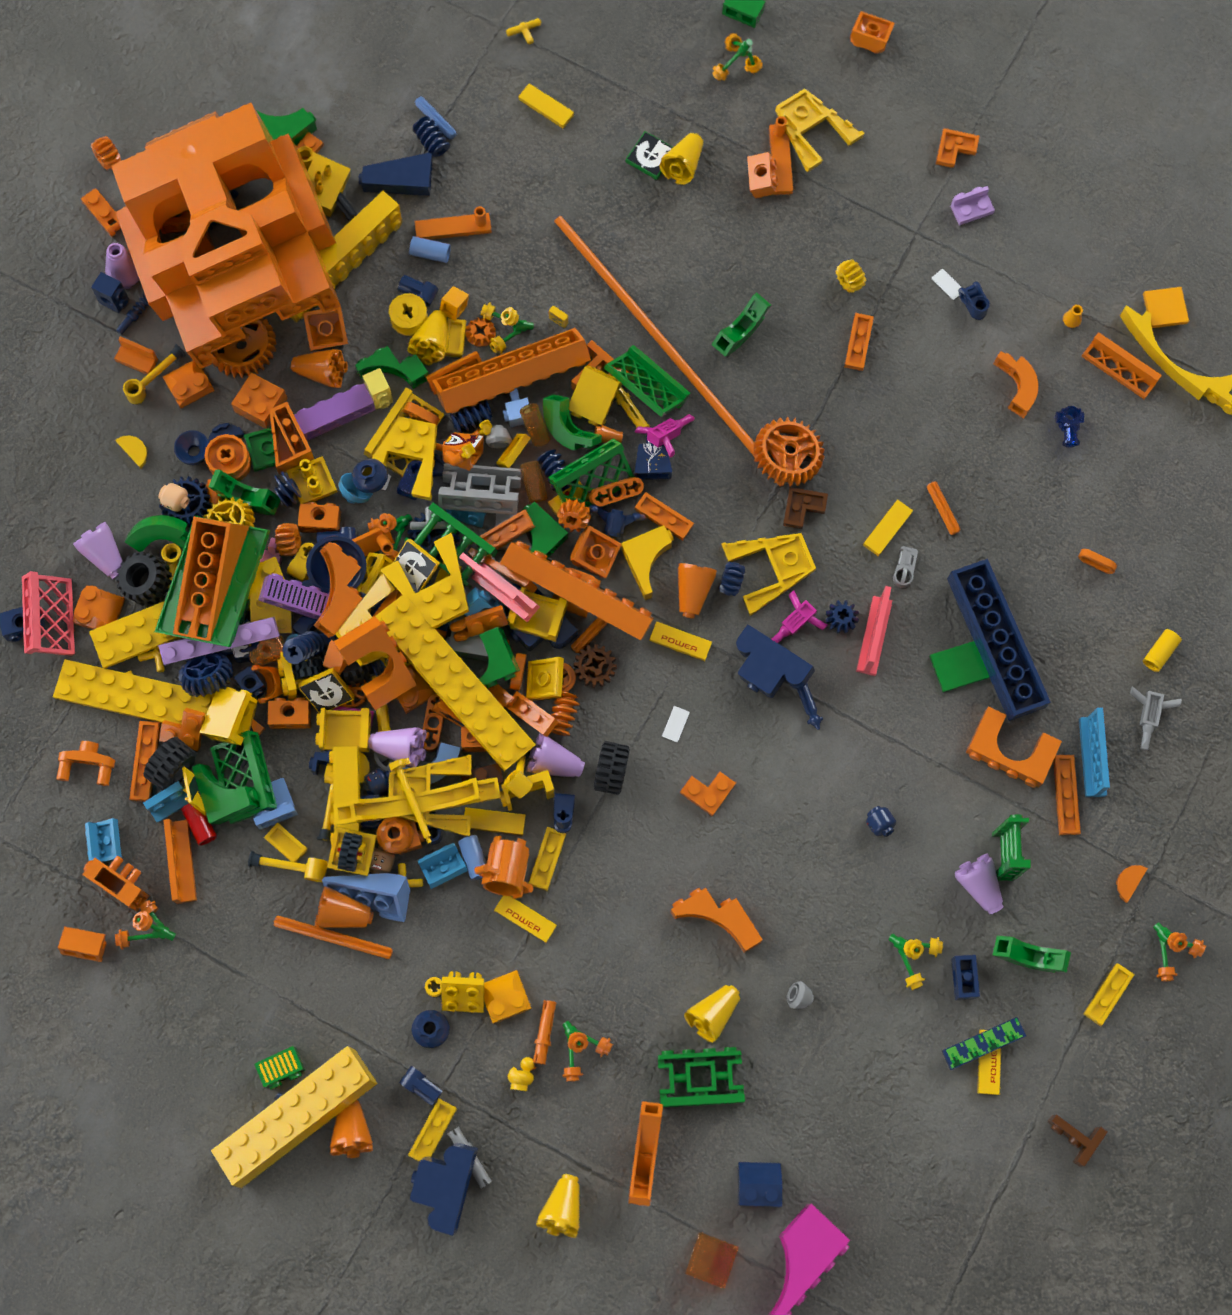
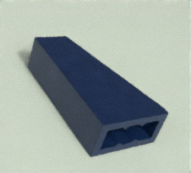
(399, 176)

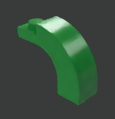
(743, 327)
(561, 426)
(260, 500)
(157, 528)
(1031, 956)

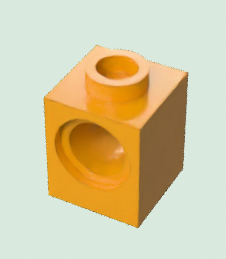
(454, 303)

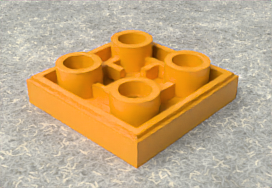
(1166, 307)

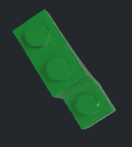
(409, 370)

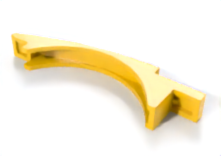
(1214, 388)
(432, 800)

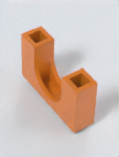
(373, 637)
(985, 748)

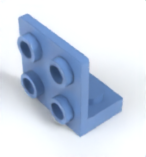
(284, 810)

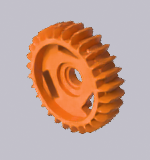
(260, 340)
(788, 464)

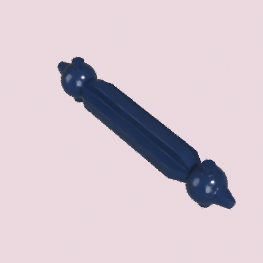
(809, 706)

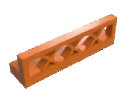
(1126, 361)
(180, 861)

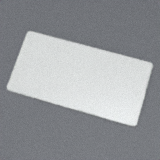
(946, 283)
(675, 724)

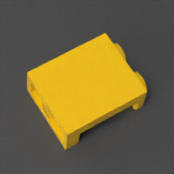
(594, 395)
(546, 620)
(226, 715)
(343, 729)
(539, 781)

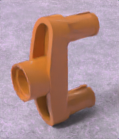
(86, 755)

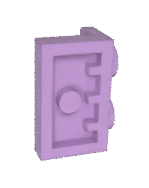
(972, 205)

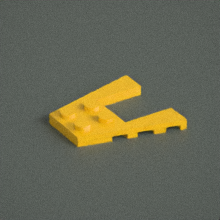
(805, 112)
(414, 441)
(788, 559)
(441, 600)
(360, 615)
(420, 781)

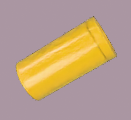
(1162, 650)

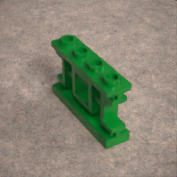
(701, 1093)

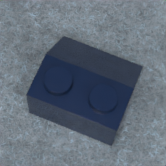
(759, 1184)

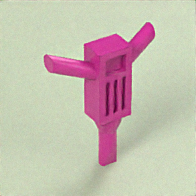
(665, 432)
(798, 618)

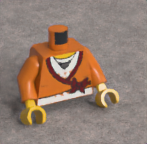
(464, 449)

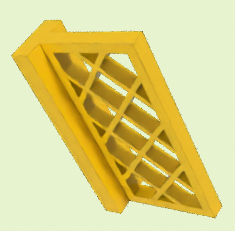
(389, 421)

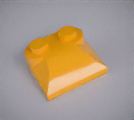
(505, 997)

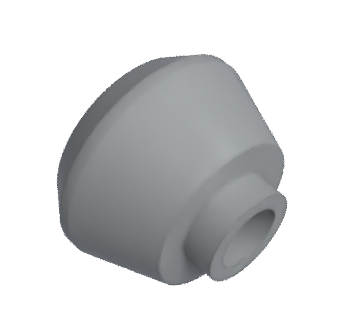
(498, 437)
(799, 996)

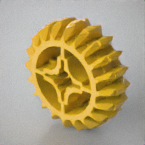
(231, 511)

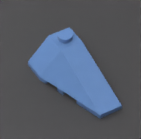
(381, 892)

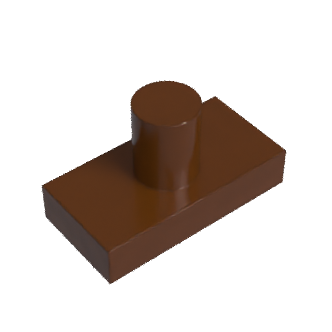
(485, 772)

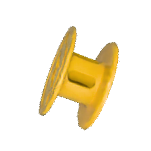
(415, 307)

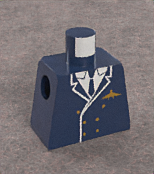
(652, 462)

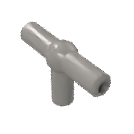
(420, 525)

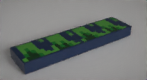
(983, 1043)

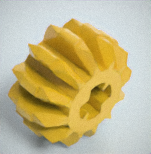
(850, 276)

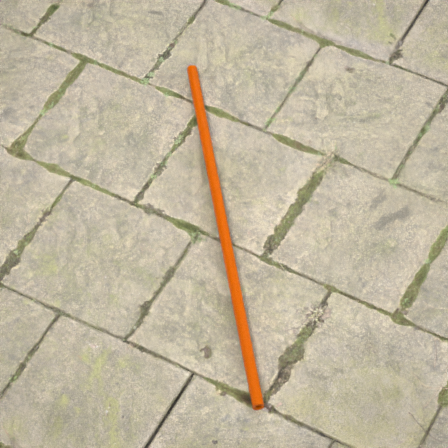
(657, 335)

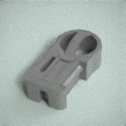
(906, 564)

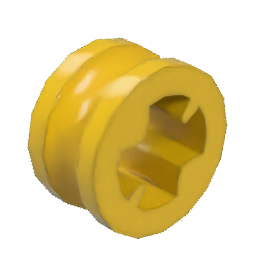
(429, 991)

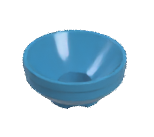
(347, 487)

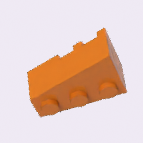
(288, 439)

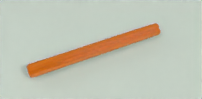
(333, 937)

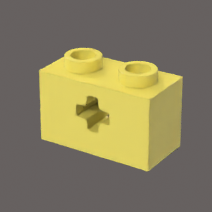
(378, 389)

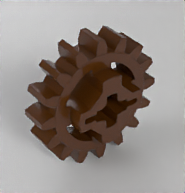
(602, 664)

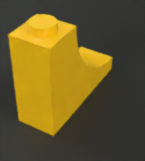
(643, 552)

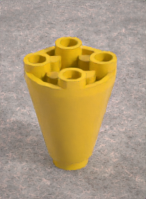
(430, 339)
(562, 1208)

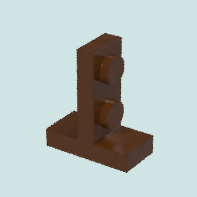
(1078, 1139)

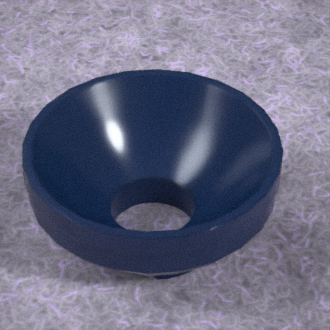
(188, 440)
(372, 482)
(440, 1034)

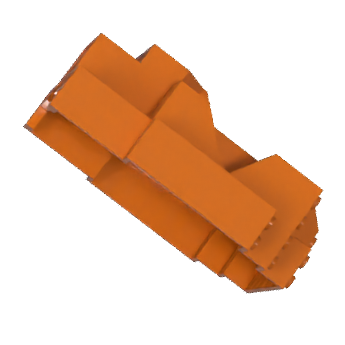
(230, 286)

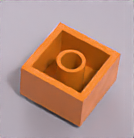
(256, 399)

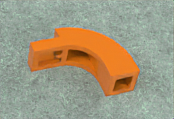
(1025, 379)

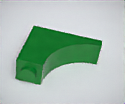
(294, 124)
(547, 534)
(222, 802)

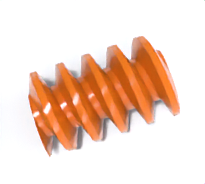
(563, 711)

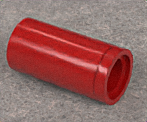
(199, 825)

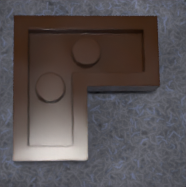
(801, 501)

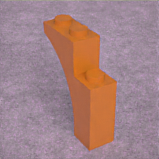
(341, 598)
(729, 917)
(645, 1153)

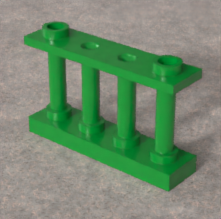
(453, 527)
(1012, 861)

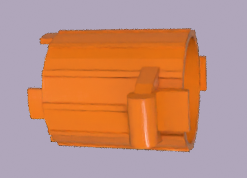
(506, 868)

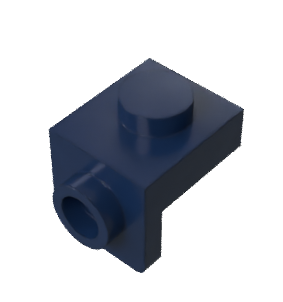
(319, 758)

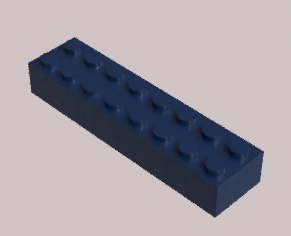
(998, 640)

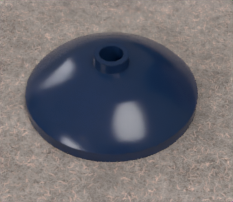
(317, 567)

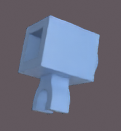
(513, 408)

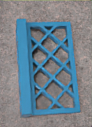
(1094, 754)

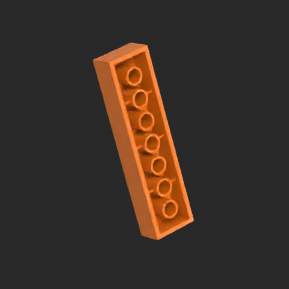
(511, 370)
(577, 590)

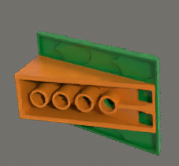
(212, 581)

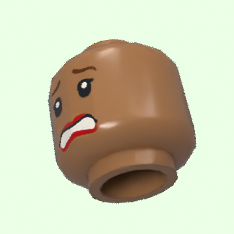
(381, 861)

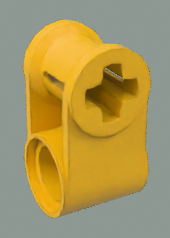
(297, 566)

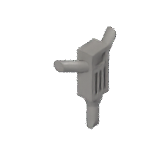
(1151, 712)

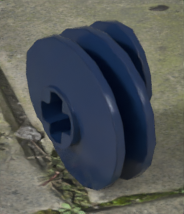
(288, 490)

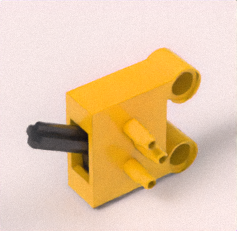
(328, 181)

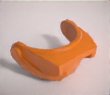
(273, 682)

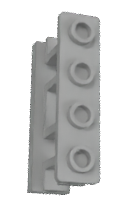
(480, 500)

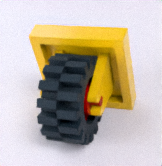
(296, 673)
(352, 851)

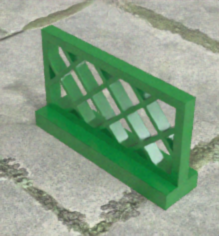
(655, 377)
(589, 463)
(256, 768)

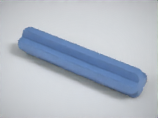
(429, 111)

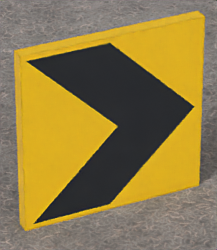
(192, 790)

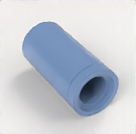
(429, 249)
(472, 855)

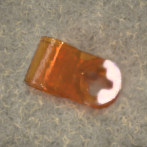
(267, 651)

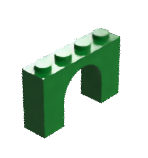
(501, 658)

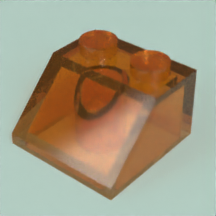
(711, 1260)

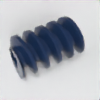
(431, 137)
(471, 417)
(551, 465)
(303, 647)

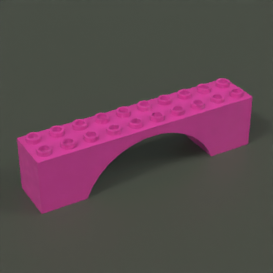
(809, 1250)

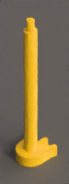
(398, 767)

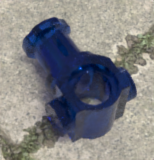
(1069, 426)

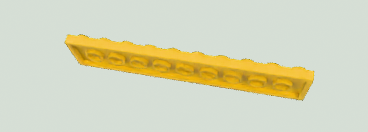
(136, 633)
(455, 683)
(132, 694)

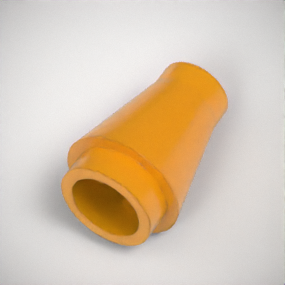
(1073, 317)

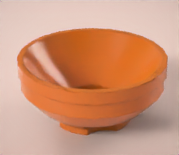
(399, 844)

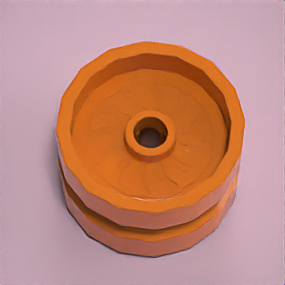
(229, 455)

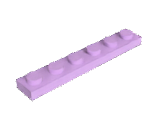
(246, 634)

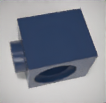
(247, 676)

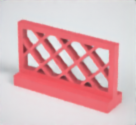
(502, 589)
(32, 611)
(874, 633)

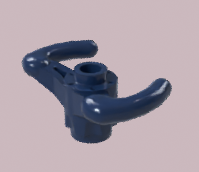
(616, 520)

